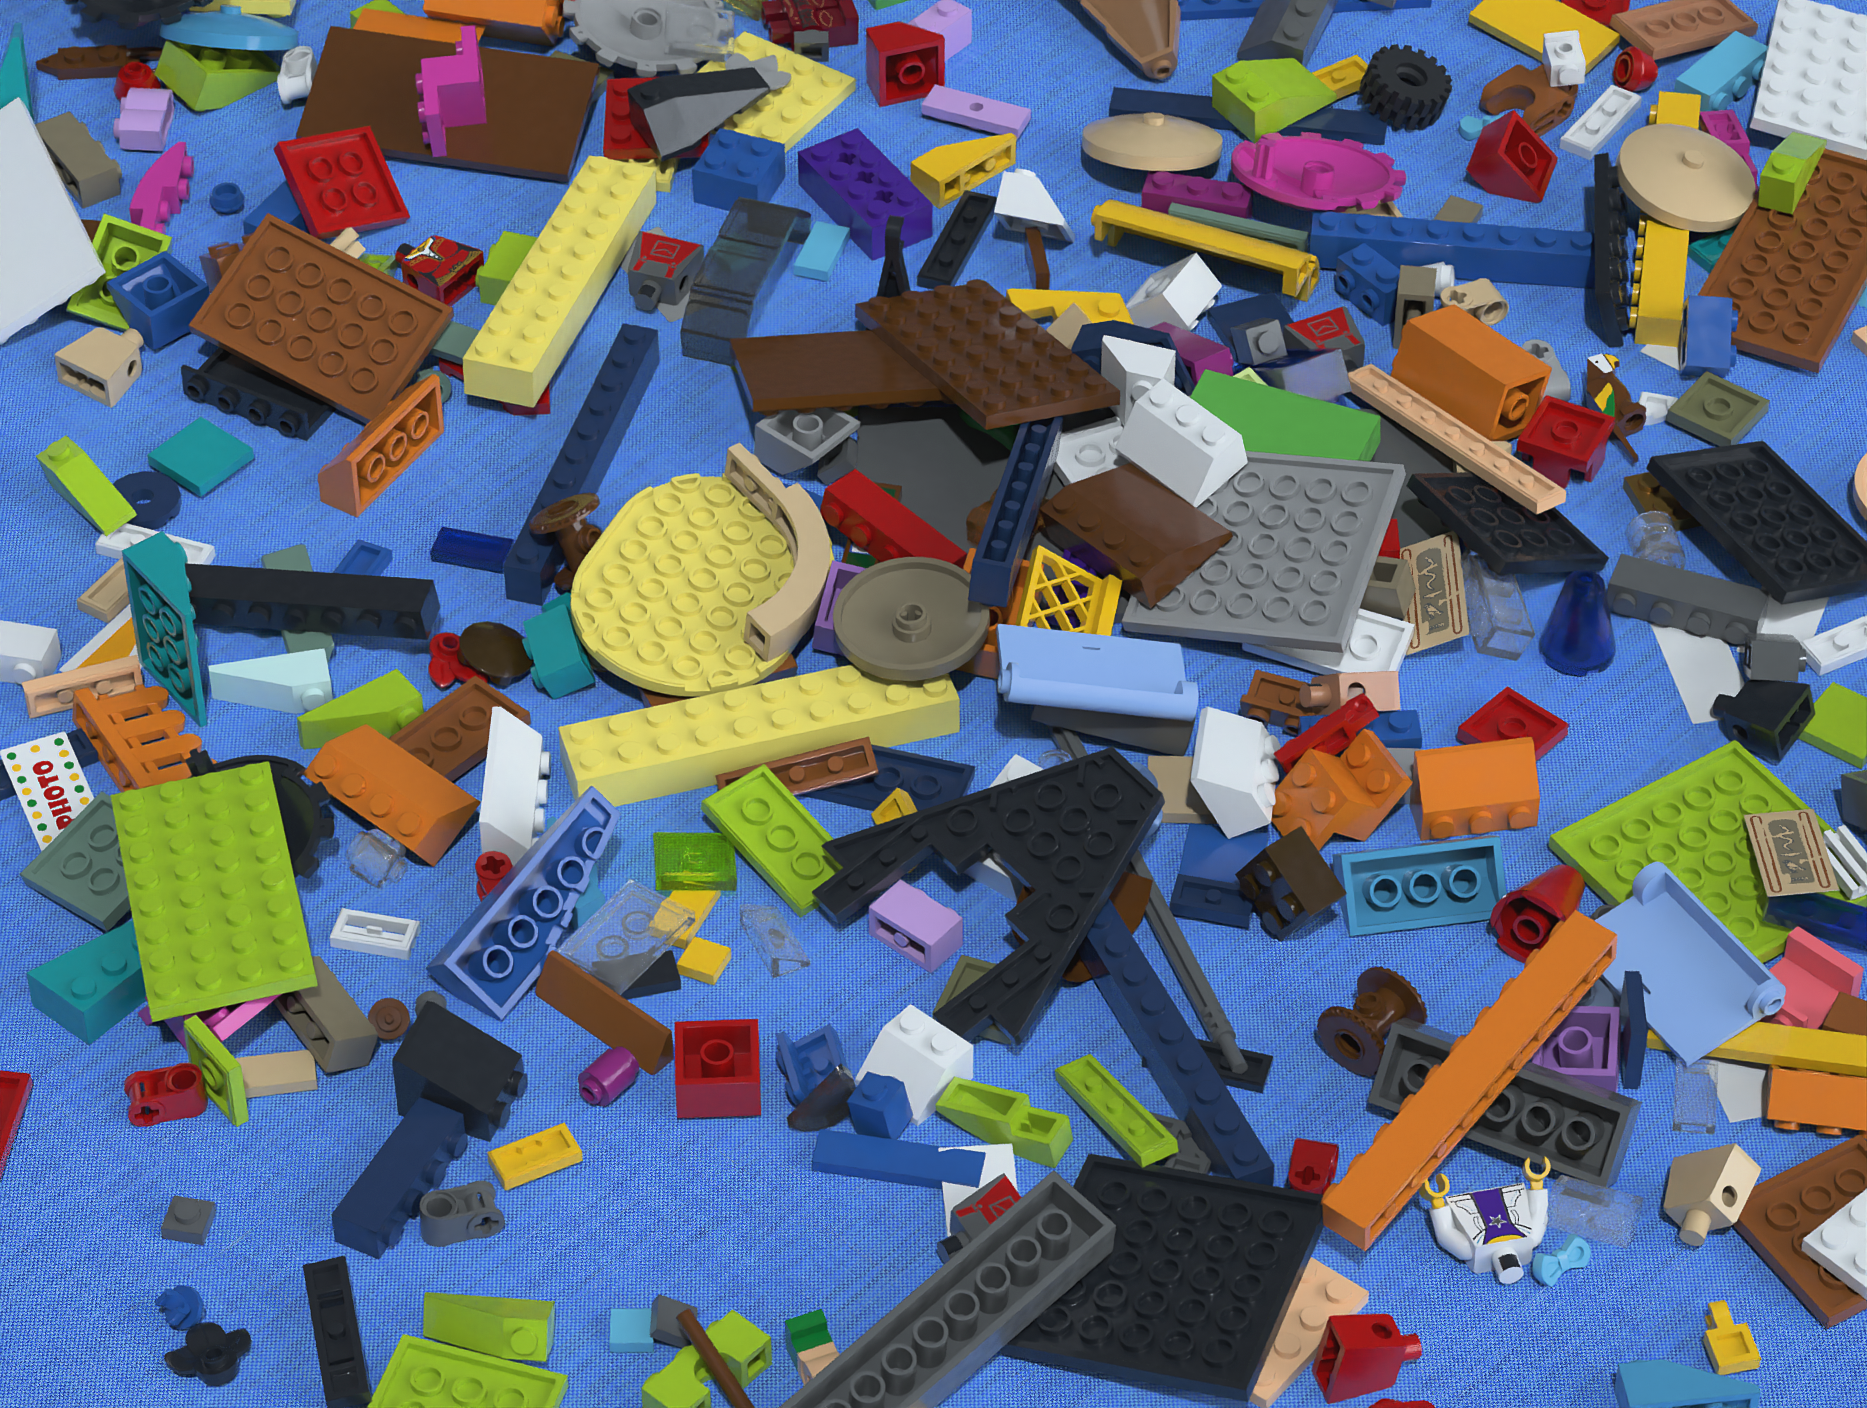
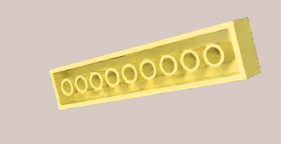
(559, 282)
(694, 739)

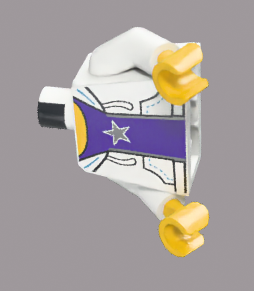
(1491, 1225)

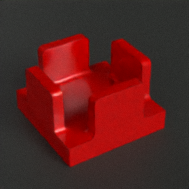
(1565, 438)

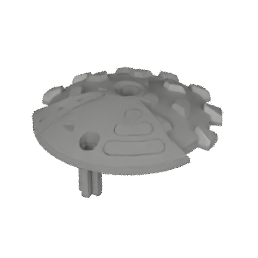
(629, 32)

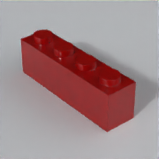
(883, 523)

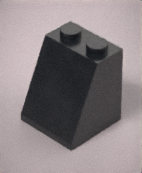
(458, 1069)

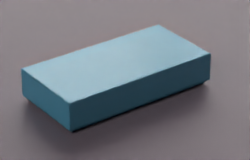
(821, 251)

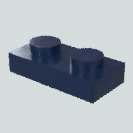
(1211, 901)

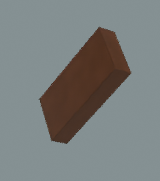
(1036, 259)

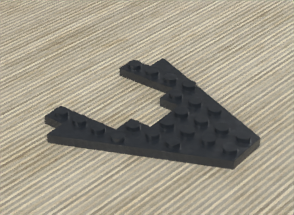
(1055, 830)

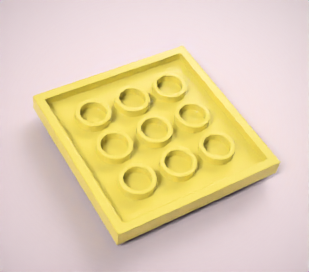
(795, 108)

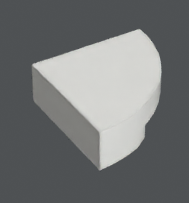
(1656, 406)

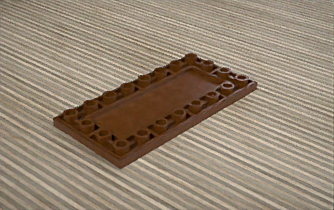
(531, 103)
(827, 372)

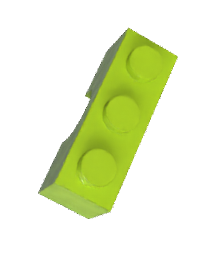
(680, 1383)

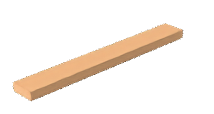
(1456, 439)

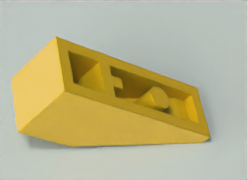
(961, 166)

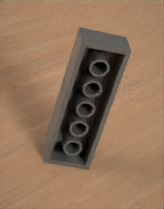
(1535, 1116)

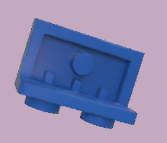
(809, 1060)

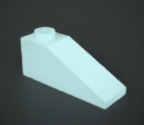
(278, 682)

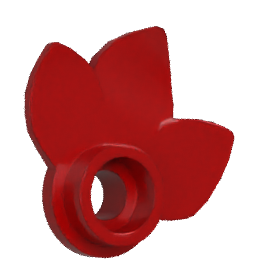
(445, 663)

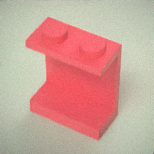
(1812, 980)

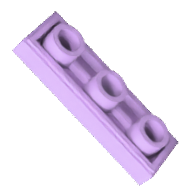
(975, 111)

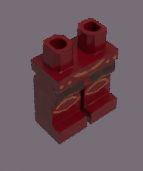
(790, 16)

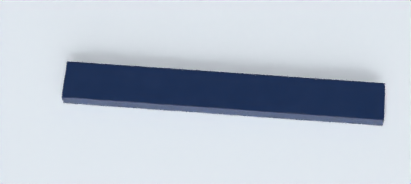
(1329, 122)

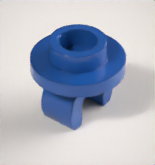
(181, 1306)

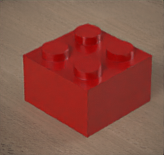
(717, 1068)

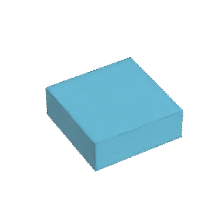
(630, 1330)

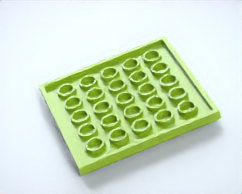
(1700, 834)

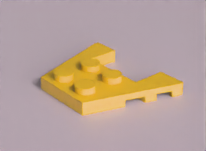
(1096, 305)

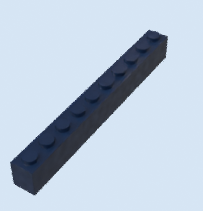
(584, 456)
(1172, 1051)

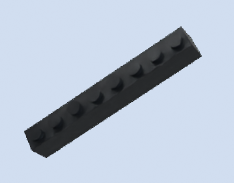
(313, 601)

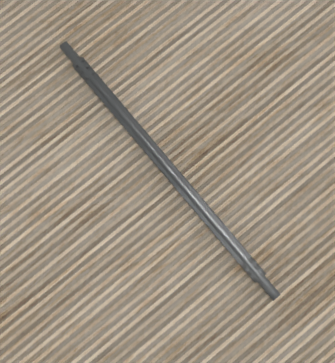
(1173, 940)

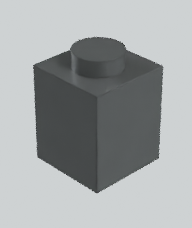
(1258, 341)

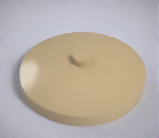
(1152, 142)
(1685, 177)

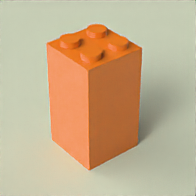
(513, 20)
(1471, 372)

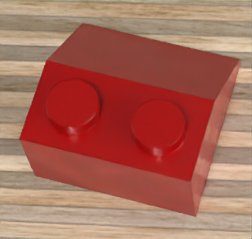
(903, 62)
(1512, 160)

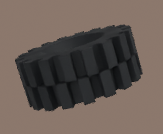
(1405, 86)

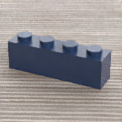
(399, 1177)

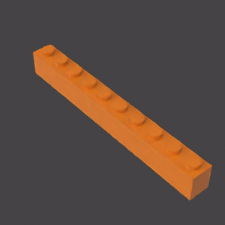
(1468, 1080)

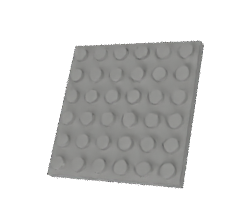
(1295, 559)

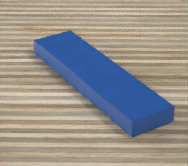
(895, 1160)

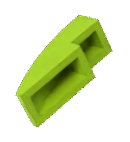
(1007, 1118)

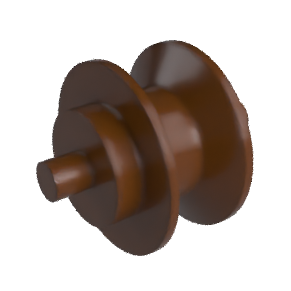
(389, 1018)

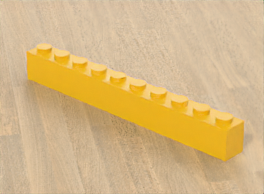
(1662, 248)

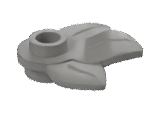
(765, 66)

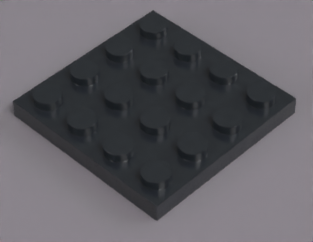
(1504, 530)

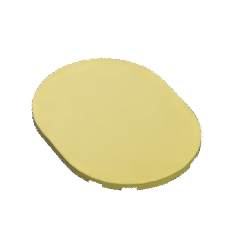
(673, 587)

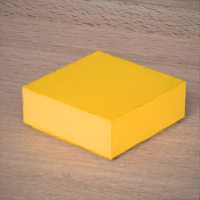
(704, 960)

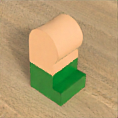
(809, 1344)

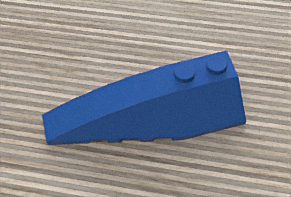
(521, 919)

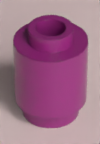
(608, 1076)

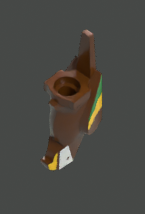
(1611, 397)

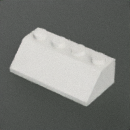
(513, 787)

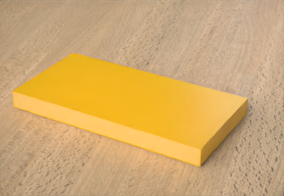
(1526, 21)

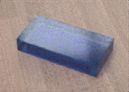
(471, 550)

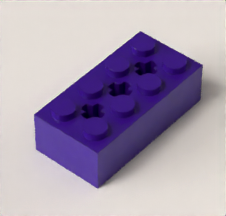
(861, 190)

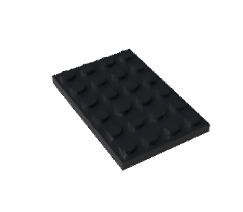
(1767, 520)

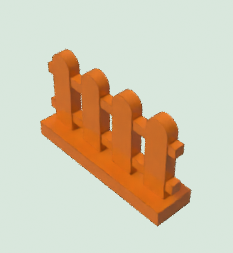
(120, 741)

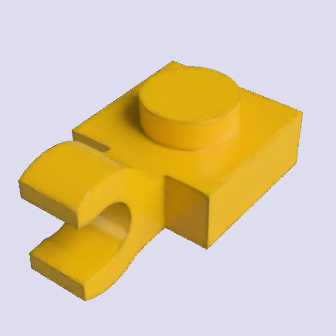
(1728, 1344)

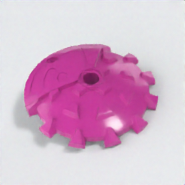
(1317, 172)

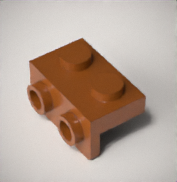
(1274, 701)

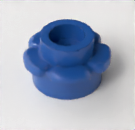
(226, 198)

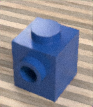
(880, 1106)

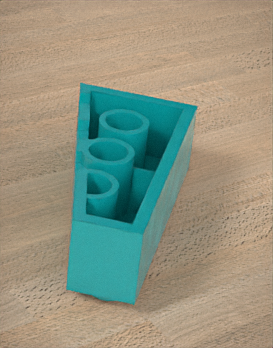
(91, 984)

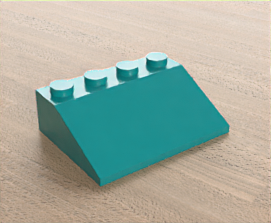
(165, 620)

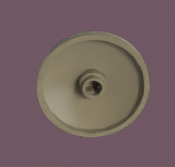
(909, 619)

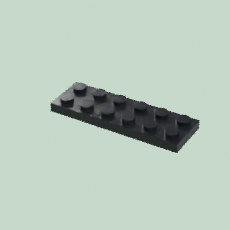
(1610, 250)

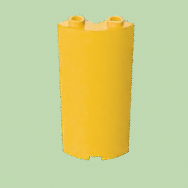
(1298, 268)

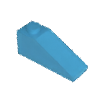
(1679, 1386)

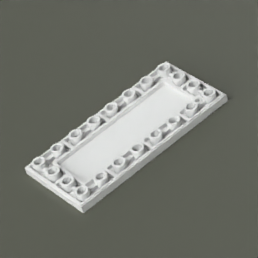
(41, 234)

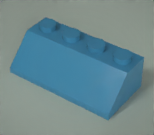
(1420, 884)

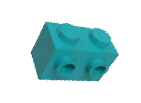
(557, 652)

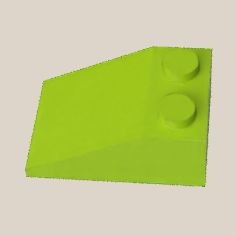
(214, 75)
(1267, 95)
(119, 248)

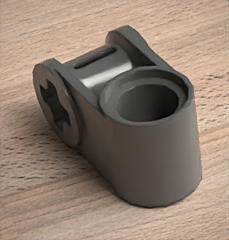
(457, 1214)

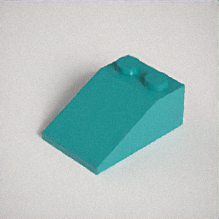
(14, 71)

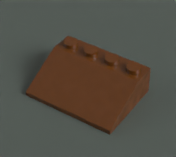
(1133, 530)

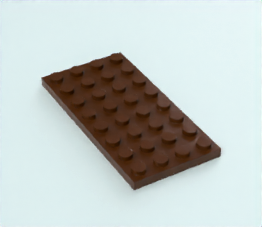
(986, 354)

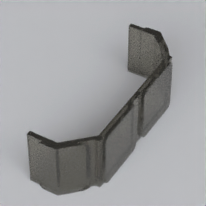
(734, 274)

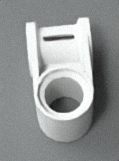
(296, 73)

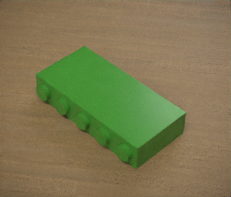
(1287, 421)

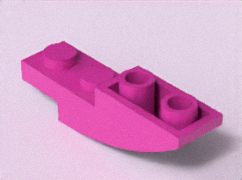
(163, 189)

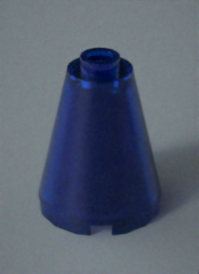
(1579, 627)

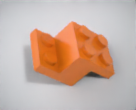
(1340, 793)

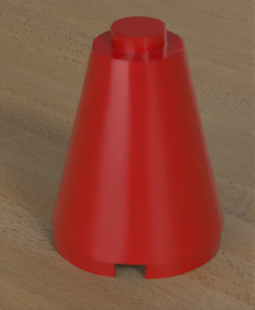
(1533, 909)

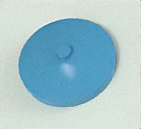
(230, 30)

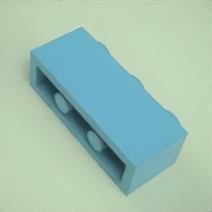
(1724, 72)

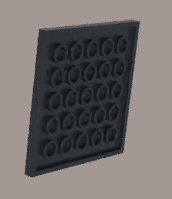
(1190, 1282)

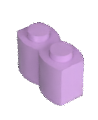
(144, 119)

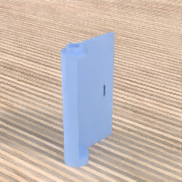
(1094, 673)
(1691, 965)

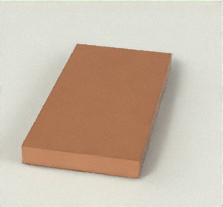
(1681, 25)

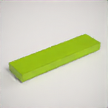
(1116, 1110)

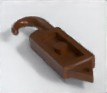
(95, 61)

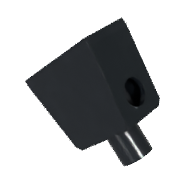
(1766, 715)

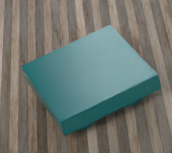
(200, 456)

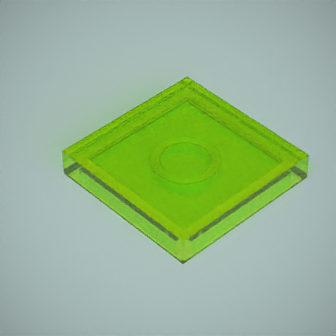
(694, 861)

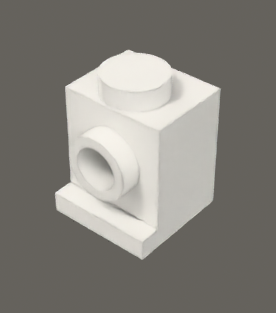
(1563, 58)

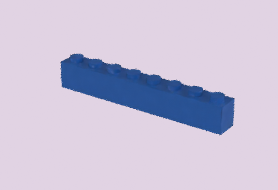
(1472, 248)

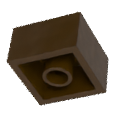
(1290, 884)

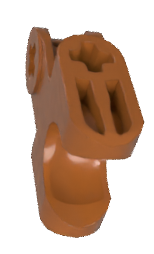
(1530, 91)

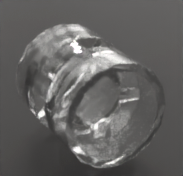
(1655, 539)

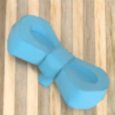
(1471, 127)
(1573, 1254)

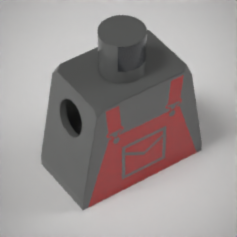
(662, 269)
(1328, 330)
(976, 1214)

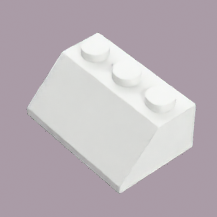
(1180, 444)
(1235, 770)

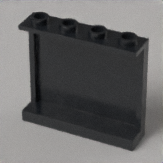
(255, 395)

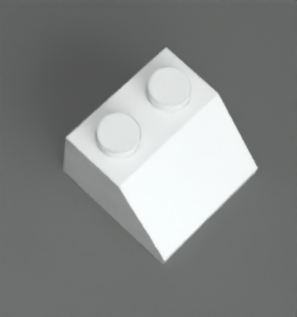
(1026, 203)
(1175, 295)
(1134, 370)
(921, 1056)

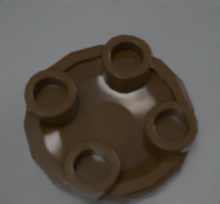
(494, 651)

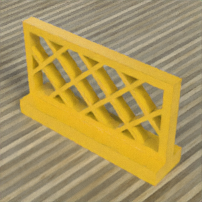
(1100, 603)

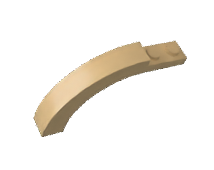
(793, 609)

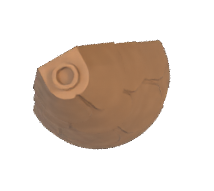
(1142, 30)

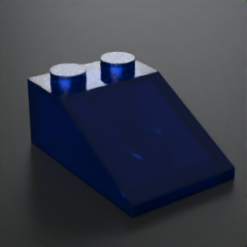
(1306, 372)

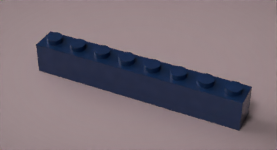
(1014, 511)

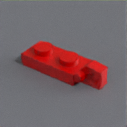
(1330, 733)

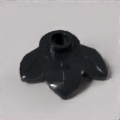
(210, 1353)

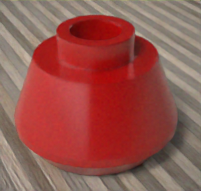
(1634, 69)
(135, 76)

